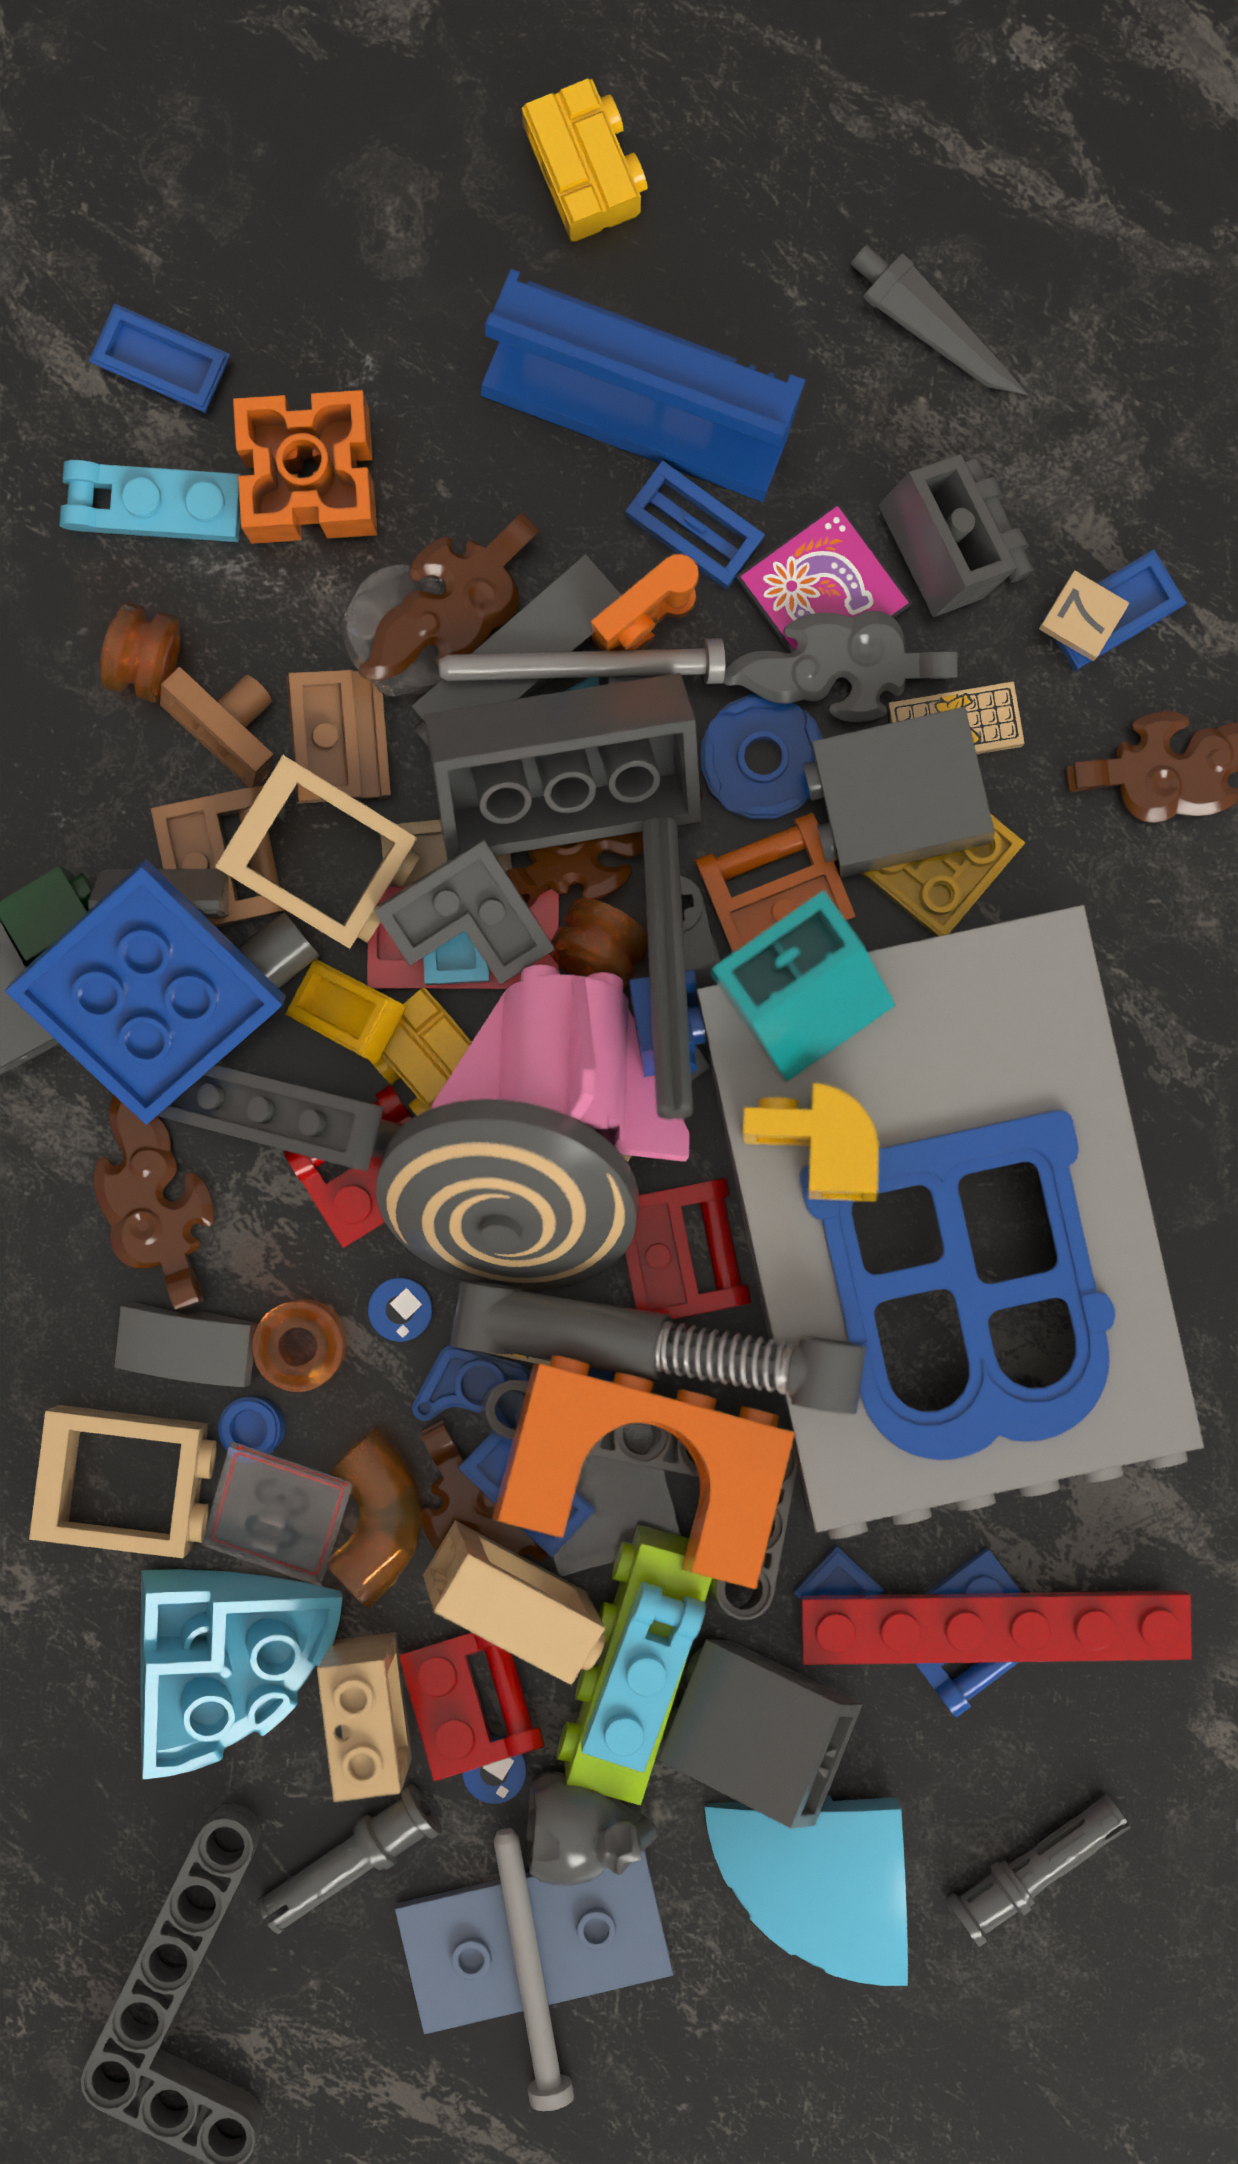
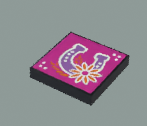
(821, 571)

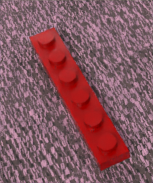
(996, 1627)

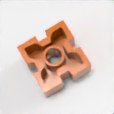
(275, 444)

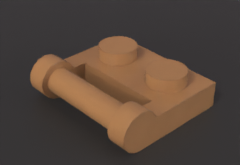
(194, 838)

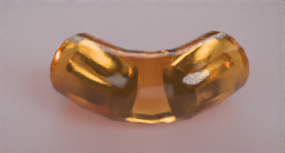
(387, 1518)

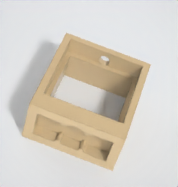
(394, 867)
(57, 1475)
(514, 1603)
(366, 1697)

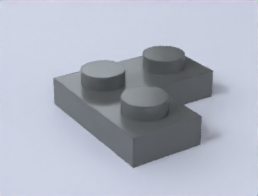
(467, 896)

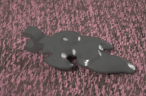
(860, 648)

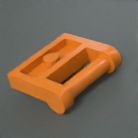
(661, 593)
(758, 909)

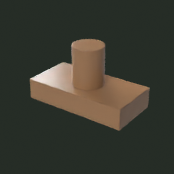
(222, 723)

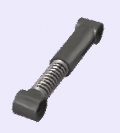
(645, 1344)

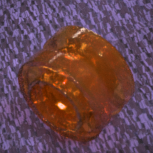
(139, 651)
(599, 941)
(273, 1359)

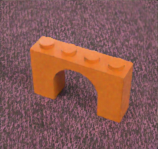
(736, 1461)

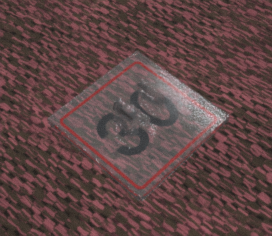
(276, 1513)

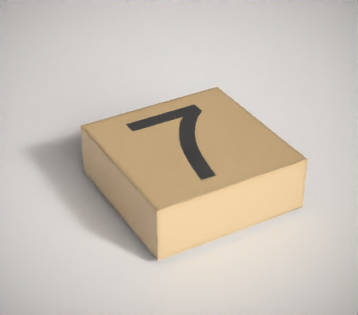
(1084, 615)

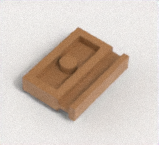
(339, 733)

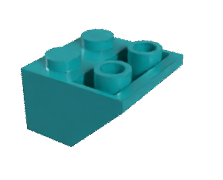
(804, 986)

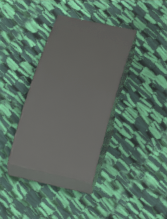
(185, 1346)

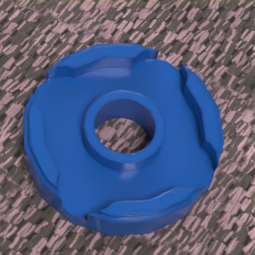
(724, 765)

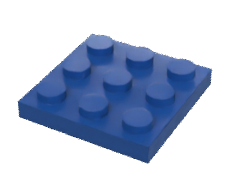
(145, 992)

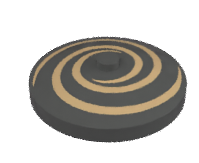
(507, 1194)

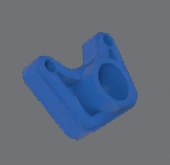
(463, 1378)

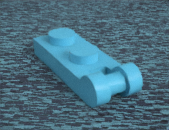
(152, 502)
(642, 1678)

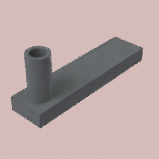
(285, 1117)

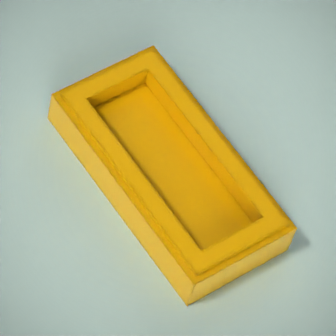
(345, 1010)

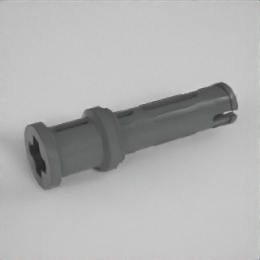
(373, 1845)
(1014, 1885)

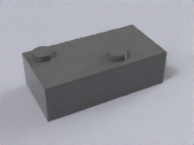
(565, 765)

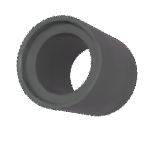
(280, 949)

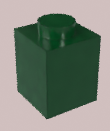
(45, 910)

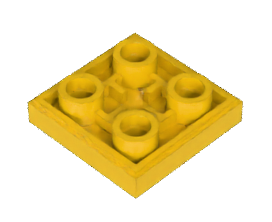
(946, 886)

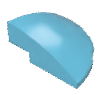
(223, 1659)
(823, 1888)

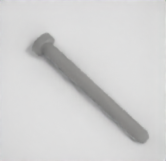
(506, 666)
(550, 2088)

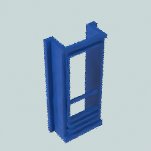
(638, 387)

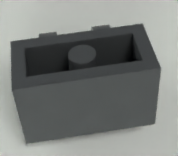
(954, 533)

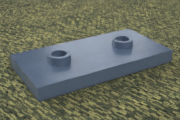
(586, 1935)

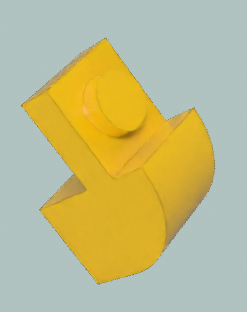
(839, 1138)

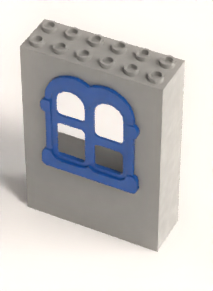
(977, 1067)

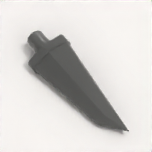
(919, 308)

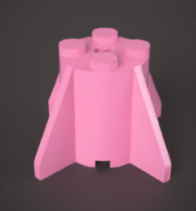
(571, 1051)

